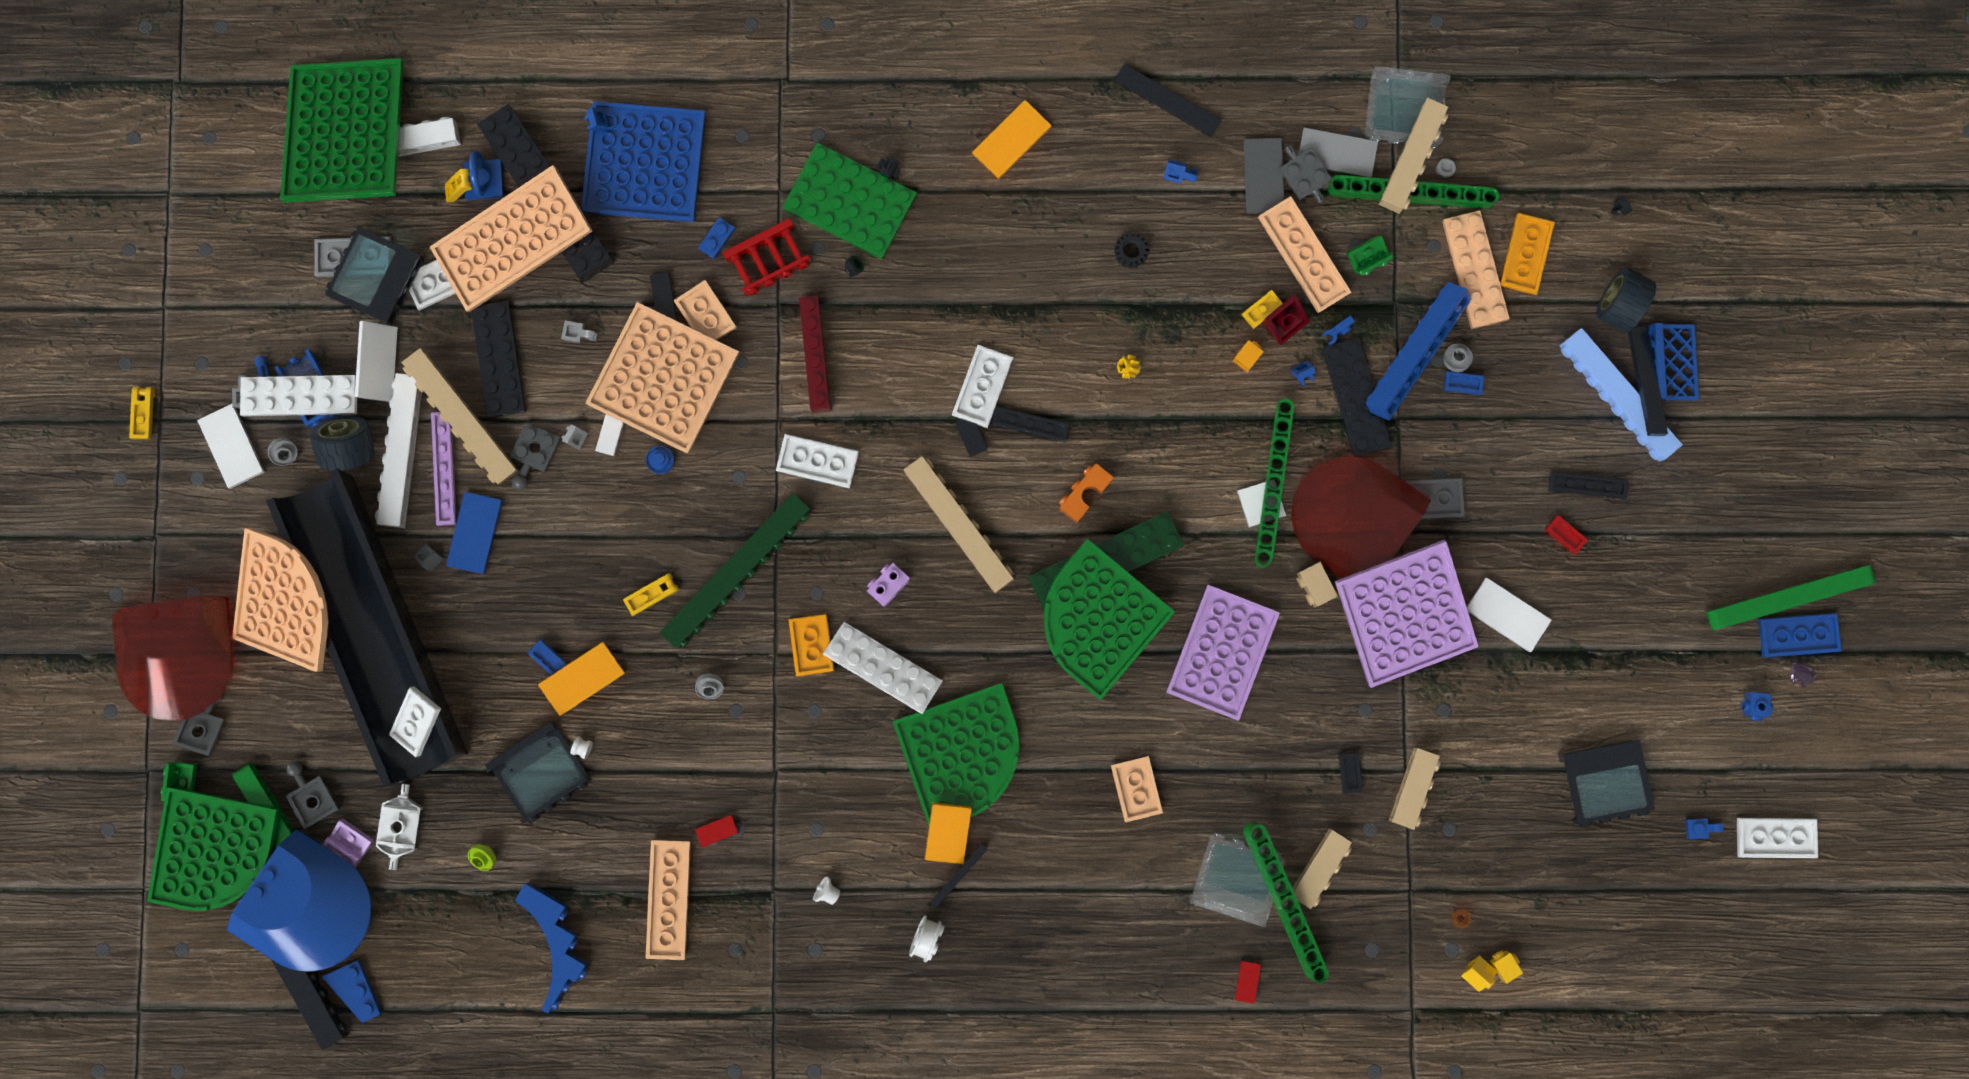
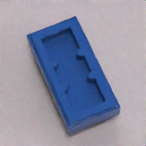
(1463, 383)
(546, 657)

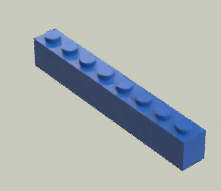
(1418, 351)

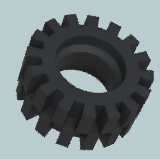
(1131, 239)

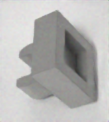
(574, 436)

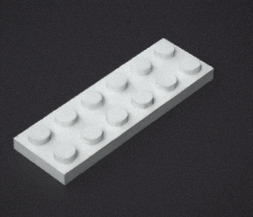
(298, 395)
(883, 667)

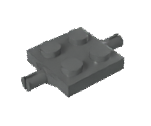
(1305, 173)

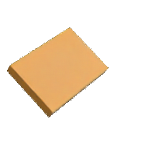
(809, 641)
(948, 833)

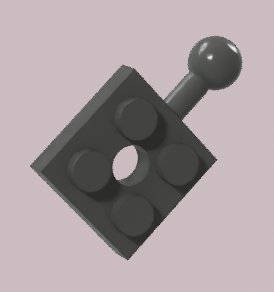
(538, 460)
(212, 729)
(300, 797)

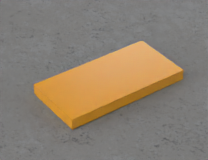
(1011, 139)
(1527, 253)
(581, 678)

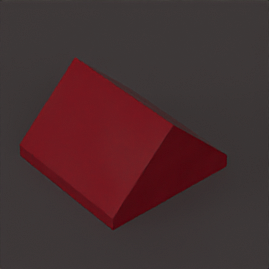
(1286, 320)

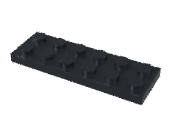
(498, 359)
(1351, 388)

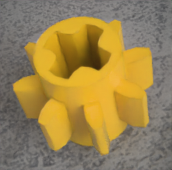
(1128, 366)

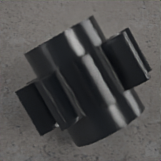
(888, 167)

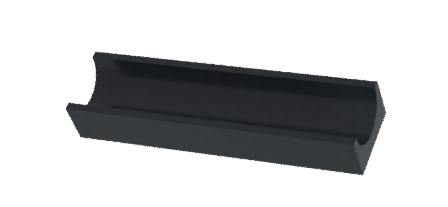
(368, 624)

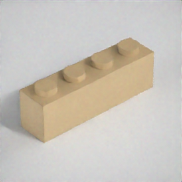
(1414, 788)
(1320, 868)

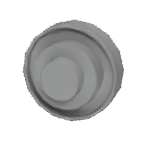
(1458, 357)
(282, 451)
(709, 686)

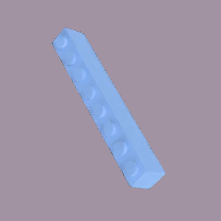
(1616, 391)

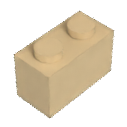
(1316, 585)

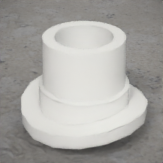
(826, 892)

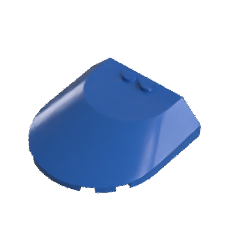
(304, 907)

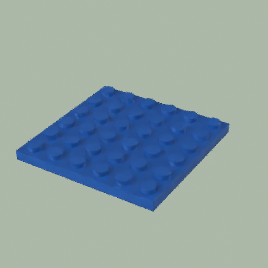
(644, 163)

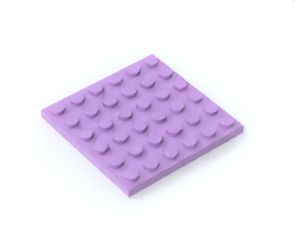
(1407, 613)

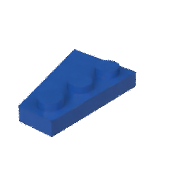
(355, 990)

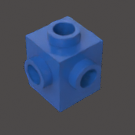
(1757, 705)

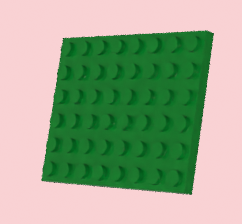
(342, 130)

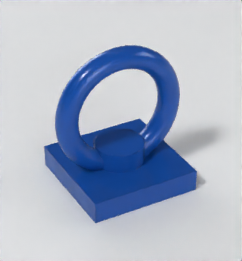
(485, 177)

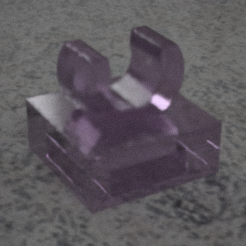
(1803, 673)

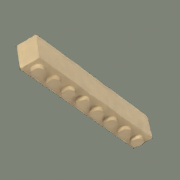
(460, 416)
(958, 524)

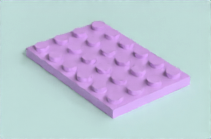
(1223, 652)

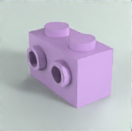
(890, 586)

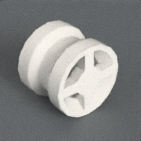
(581, 747)

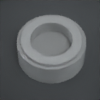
(1445, 168)

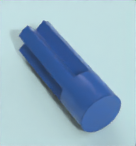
(262, 366)

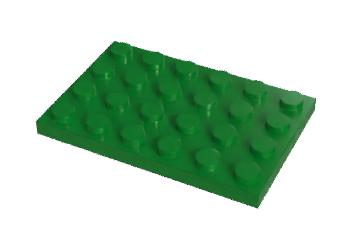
(849, 201)

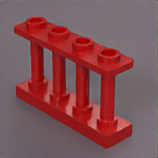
(751, 247)

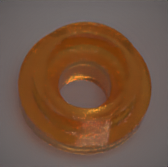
(1465, 923)

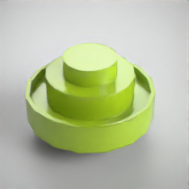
(482, 857)

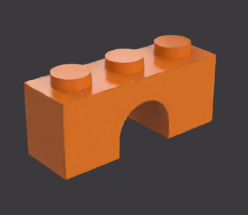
(1096, 479)

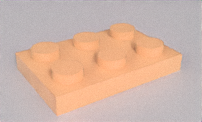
(705, 312)
(1136, 789)

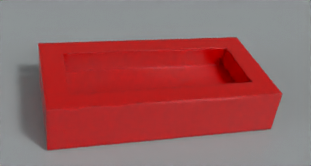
(1566, 534)
(717, 831)
(1247, 982)

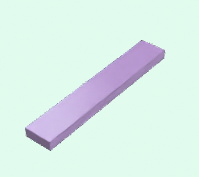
(443, 471)

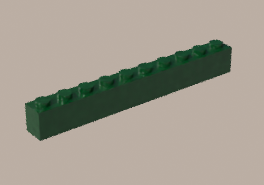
(735, 572)

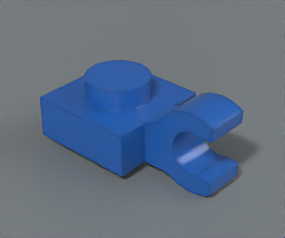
(1177, 171)
(1343, 327)
(1700, 828)

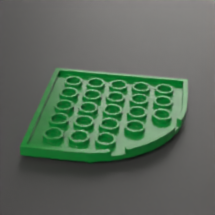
(1099, 618)
(961, 750)
(209, 849)

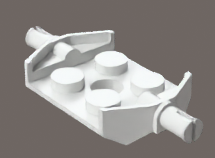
(407, 813)

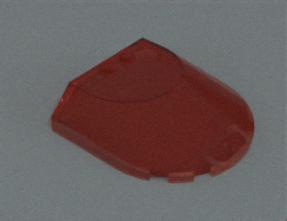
(1354, 514)
(174, 655)

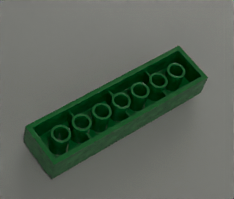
(1128, 549)

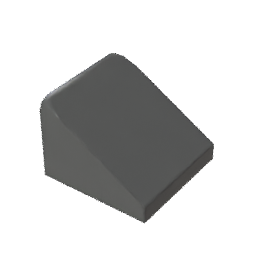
(428, 557)

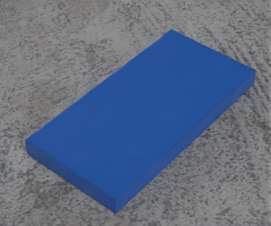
(474, 533)
(1799, 635)

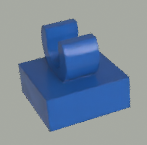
(597, 119)
(1302, 371)

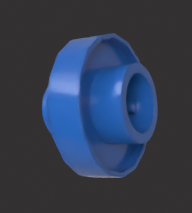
(660, 460)

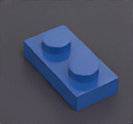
(716, 238)

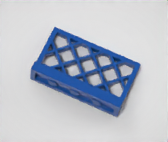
(1657, 345)

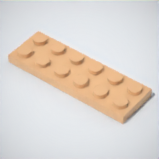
(1304, 254)
(1476, 269)
(668, 899)

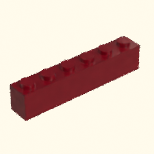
(815, 354)

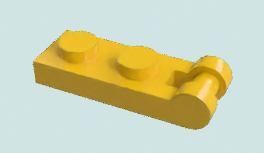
(457, 185)
(141, 413)
(650, 595)

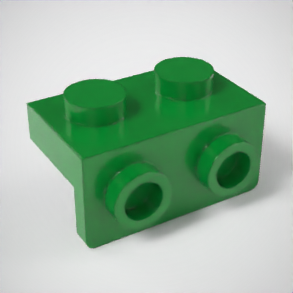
(1369, 255)
(179, 775)

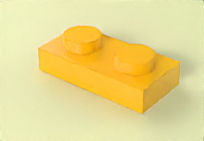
(1261, 309)

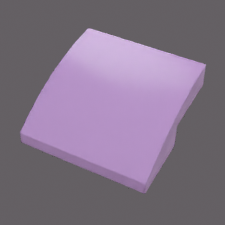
(348, 842)

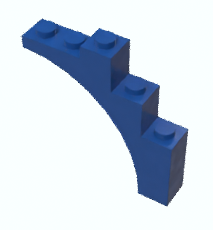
(565, 965)

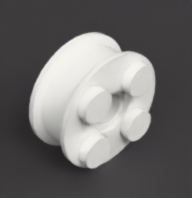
(925, 939)

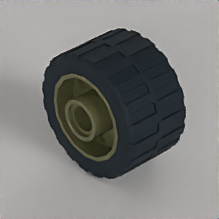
(1626, 300)
(342, 443)

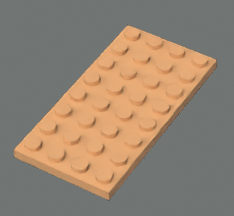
(511, 238)

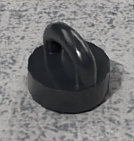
(1621, 207)
(853, 266)

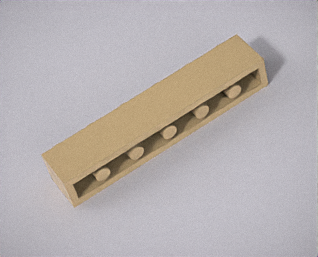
(1413, 156)

